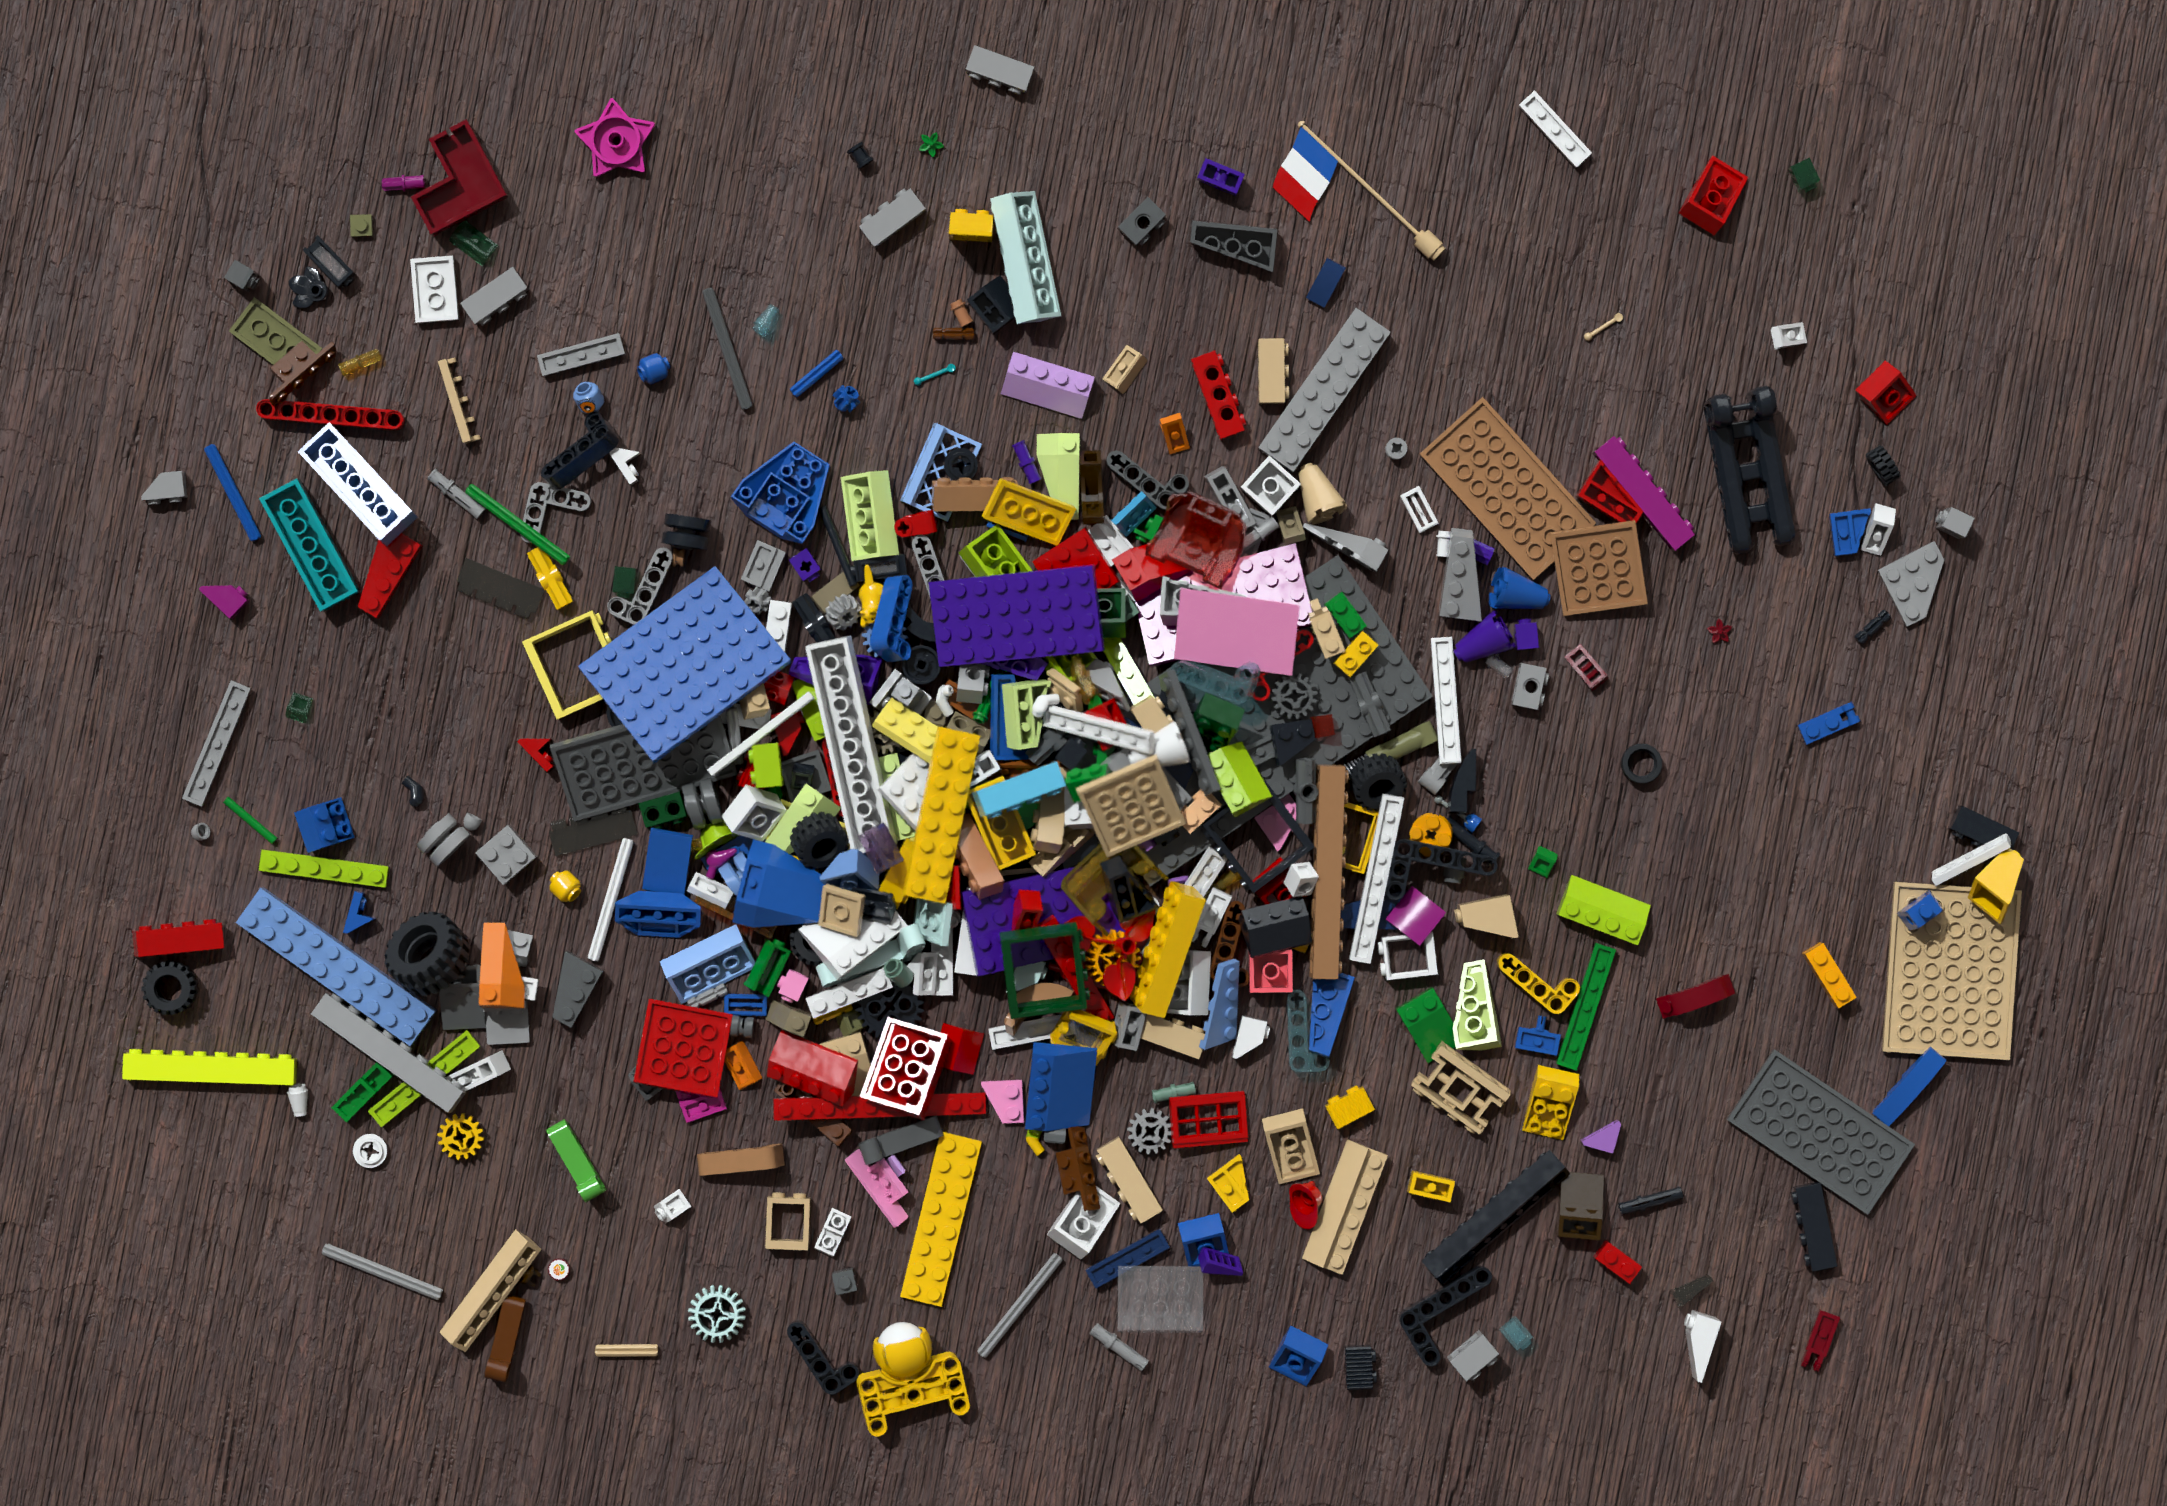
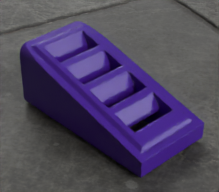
(1214, 1262)

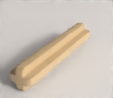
(626, 1350)

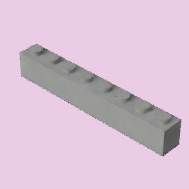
(389, 1053)

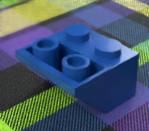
(324, 825)

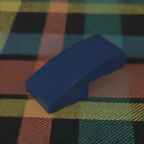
(1325, 282)

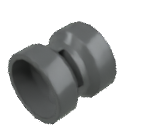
(737, 1024)

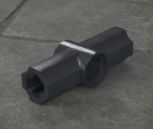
(813, 619)

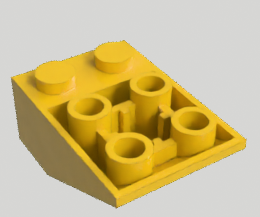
(1551, 1102)

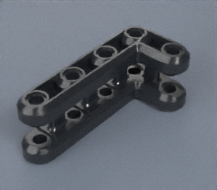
(1768, 467)

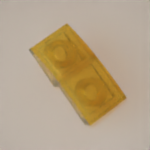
(1084, 682)

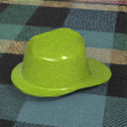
(714, 837)

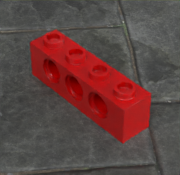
(1224, 428)

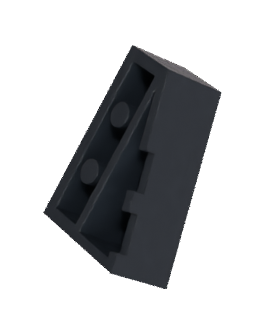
(1125, 890)

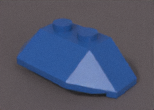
(658, 914)

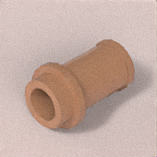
(961, 312)

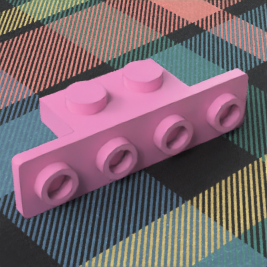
(881, 1185)

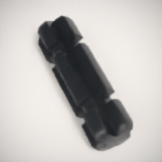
(1873, 626)

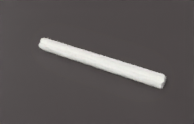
(610, 899)

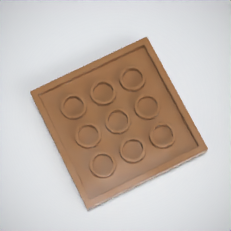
(1599, 568)

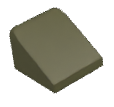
(849, 1023)

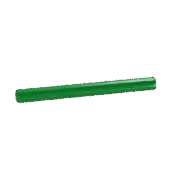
(517, 524)

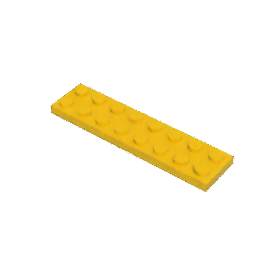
(941, 815)
(941, 1219)

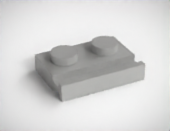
(763, 565)

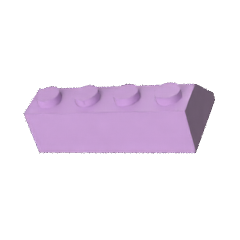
(1047, 385)

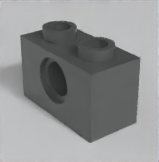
(1147, 210)

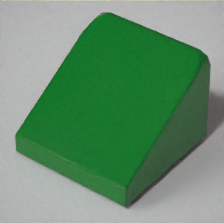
(1543, 861)

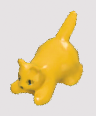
(869, 596)

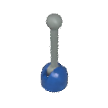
(1470, 821)

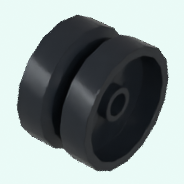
(685, 535)

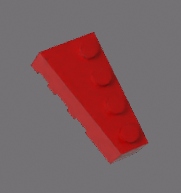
(386, 573)

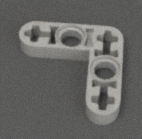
(549, 498)

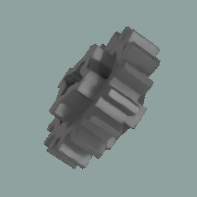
(1295, 705)

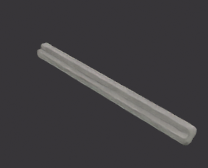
(382, 1271)
(1019, 1305)

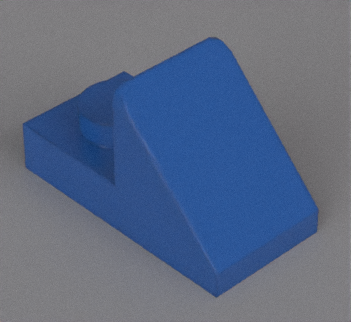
(354, 919)

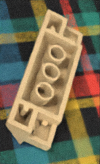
(1344, 1206)

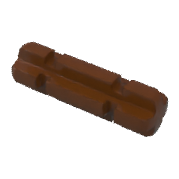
(953, 333)

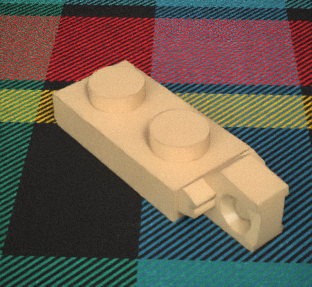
(1325, 630)

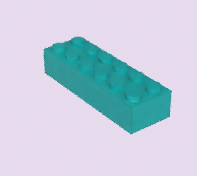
(309, 545)

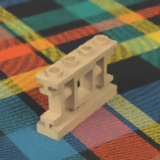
(1471, 1073)

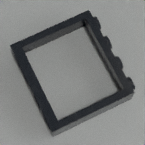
(1234, 865)

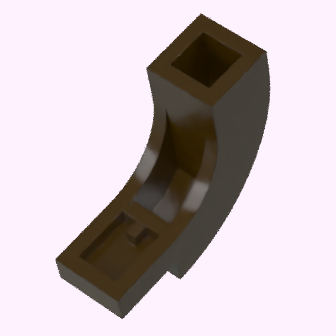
(1091, 487)

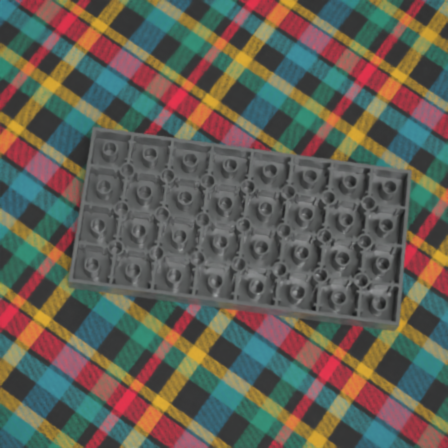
(1389, 674)

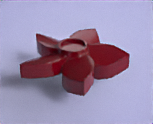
(1719, 631)

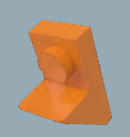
(1174, 433)

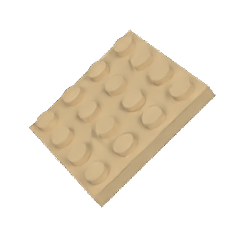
(1131, 805)

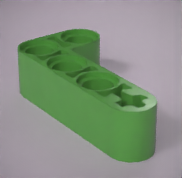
(576, 1160)

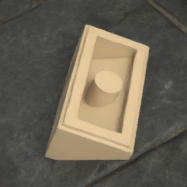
(1125, 369)

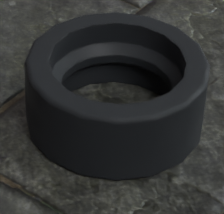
(1657, 763)

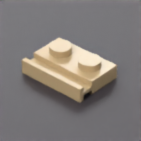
(1066, 690)

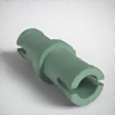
(1173, 1091)

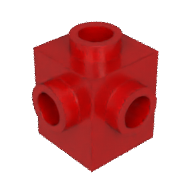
(779, 687)

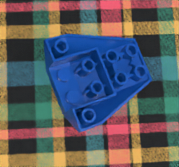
(784, 493)
(777, 889)

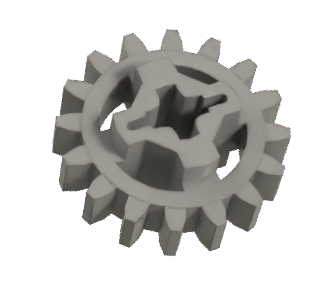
(1144, 1123)

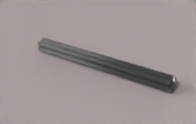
(727, 348)

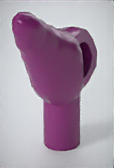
(717, 859)

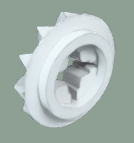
(361, 1155)

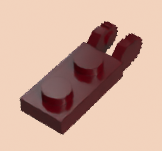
(1820, 1338)

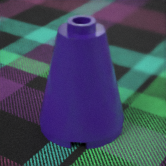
(1485, 639)

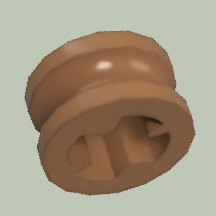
(678, 557)

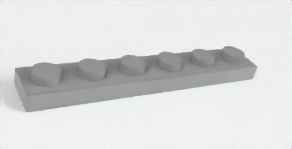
(216, 743)

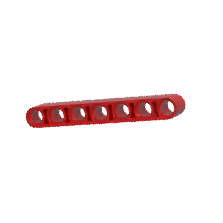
(341, 415)

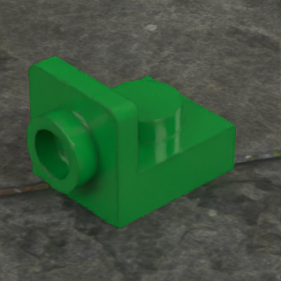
(1152, 527)

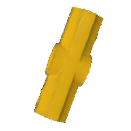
(550, 578)

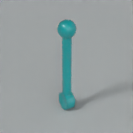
(951, 368)

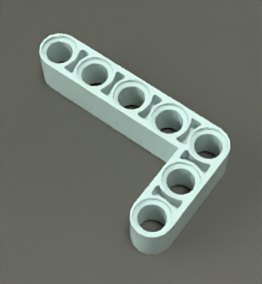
(905, 948)

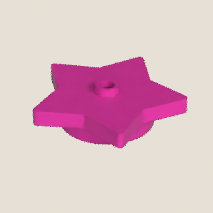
(613, 124)

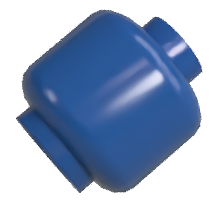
(653, 368)

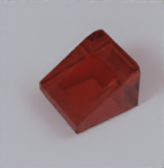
(1323, 725)

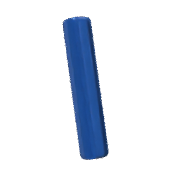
(816, 373)

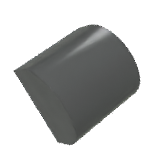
(1055, 1136)

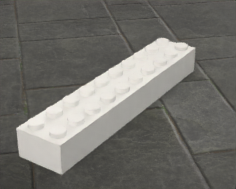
(849, 737)

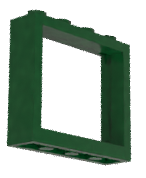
(1053, 1005)

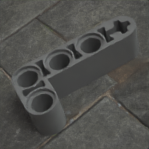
(1143, 477)
(900, 1139)

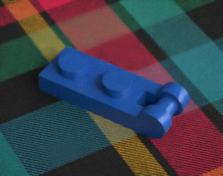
(1827, 723)

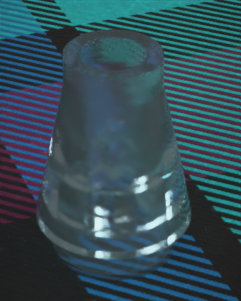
(765, 322)

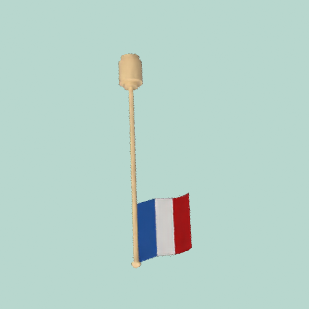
(1308, 173)

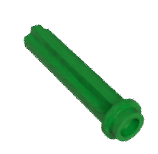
(980, 715)

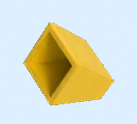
(1996, 884)

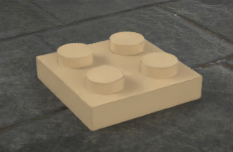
(841, 910)

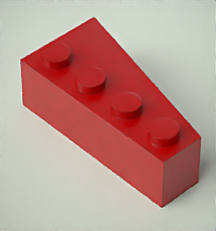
(177, 939)

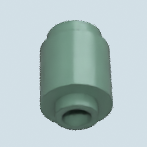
(898, 972)

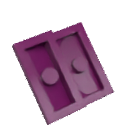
(1415, 915)

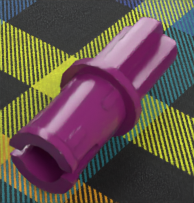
(403, 183)

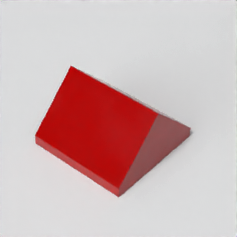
(963, 1048)

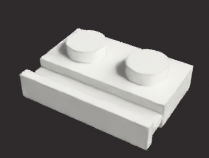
(1109, 539)

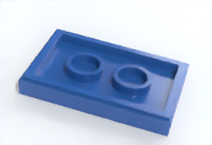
(667, 861)

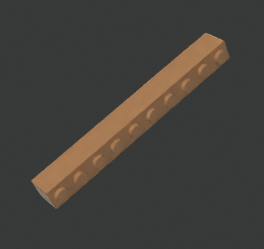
(1328, 865)

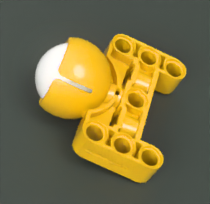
(905, 1366)

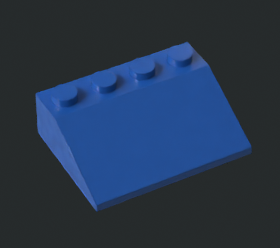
(1060, 1086)

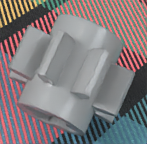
(757, 600)

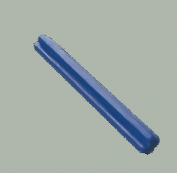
(232, 492)

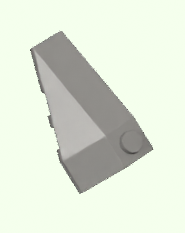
(1361, 549)

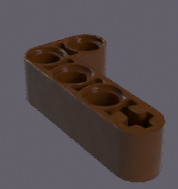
(1229, 941)
(505, 1339)

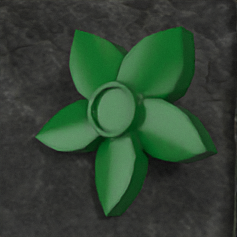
(930, 144)

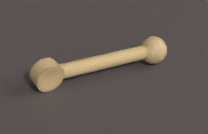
(1617, 318)

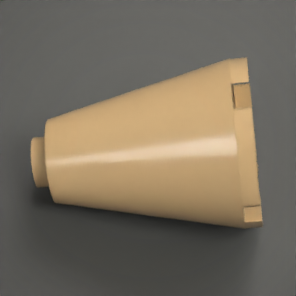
(1319, 495)

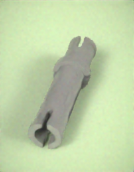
(449, 488)
(1111, 1341)

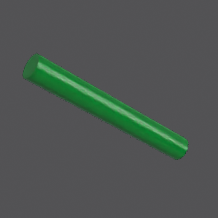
(250, 820)

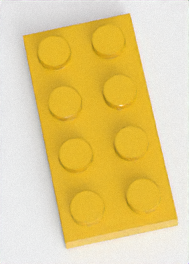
(1028, 512)

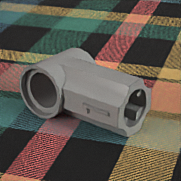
(1435, 776)

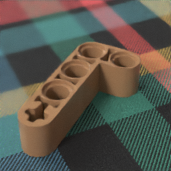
(741, 1160)

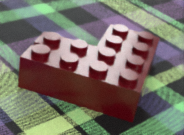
(469, 185)

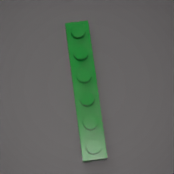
(1585, 1006)

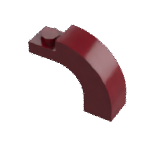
(1695, 996)

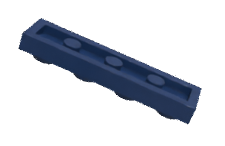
(1129, 1256)

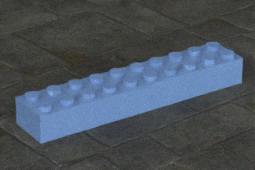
(336, 966)

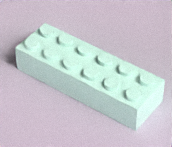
(1025, 257)

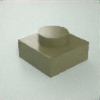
(361, 225)

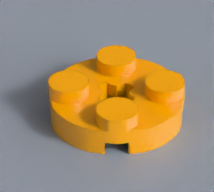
(1433, 823)

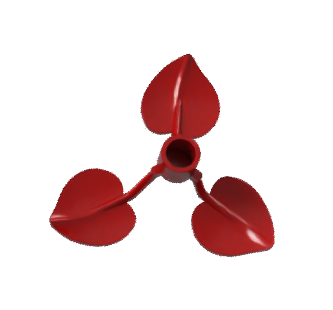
(1117, 978)

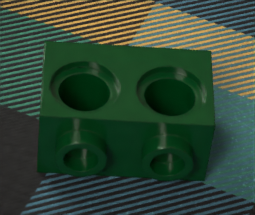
(662, 804)

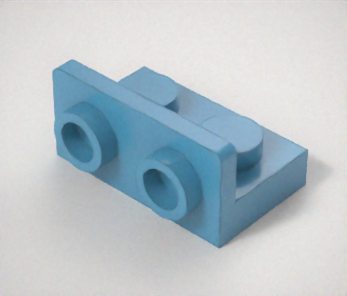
(1133, 514)

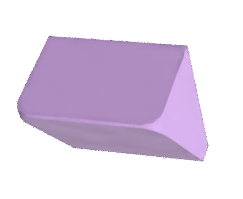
(895, 1165)

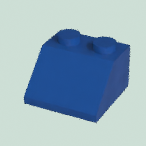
(1202, 1233)
(1298, 1355)

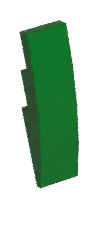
(362, 1091)

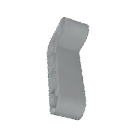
(935, 573)
(646, 584)

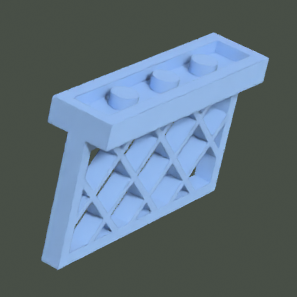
(924, 463)

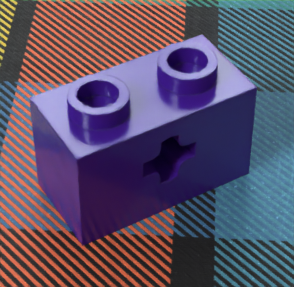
(1220, 177)

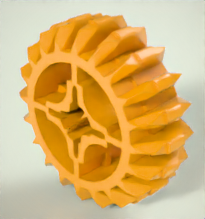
(1096, 952)

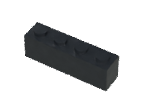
(1814, 1226)

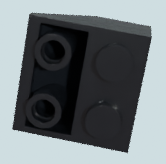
(993, 304)

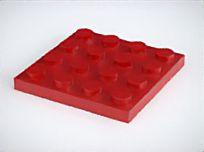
(682, 1048)

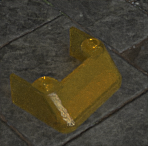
(1086, 883)

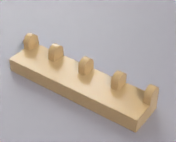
(456, 402)

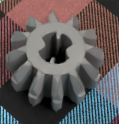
(843, 612)

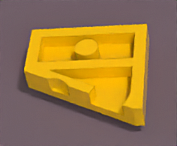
(1231, 1183)

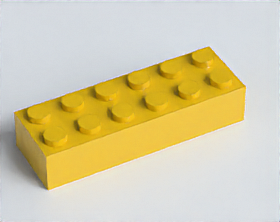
(1167, 949)

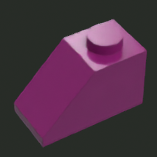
(226, 598)

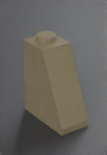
(789, 1018)

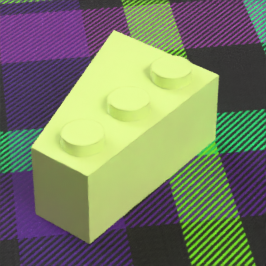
(1020, 724)

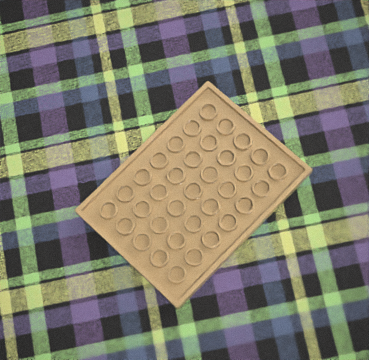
(1951, 977)

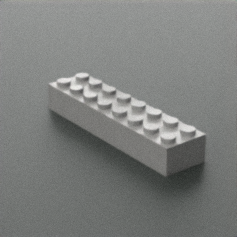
(1324, 390)

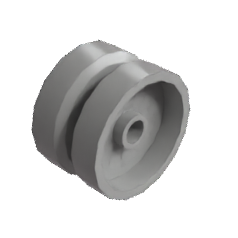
(441, 838)

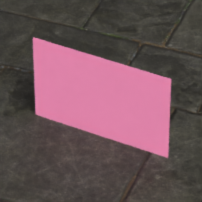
(1236, 631)

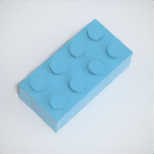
(1021, 788)

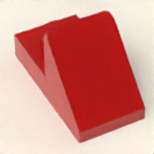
(533, 747)

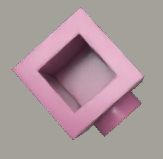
(792, 985)

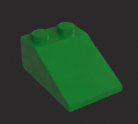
(1427, 1022)

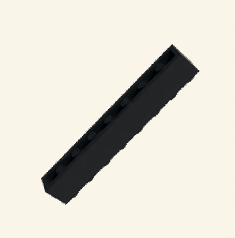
(1495, 1217)

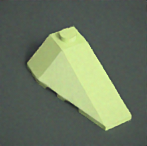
(1060, 466)
(1476, 1016)

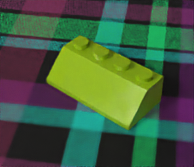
(1604, 910)

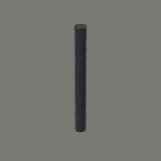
(837, 545)

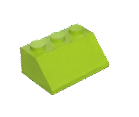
(1238, 778)

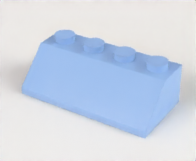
(708, 963)

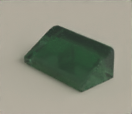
(473, 242)

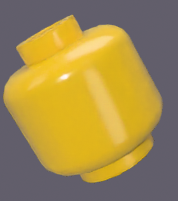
(565, 886)

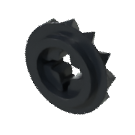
(966, 456)

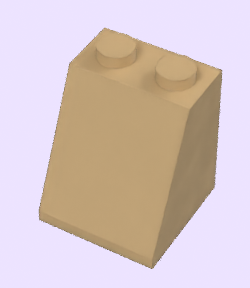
(1488, 915)

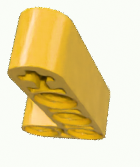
(1534, 980)

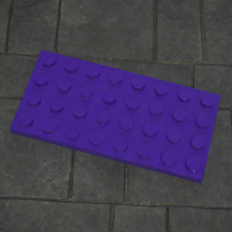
(1016, 616)
(995, 914)

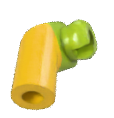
(1032, 1139)

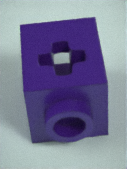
(796, 562)
(1525, 634)

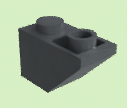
(242, 276)

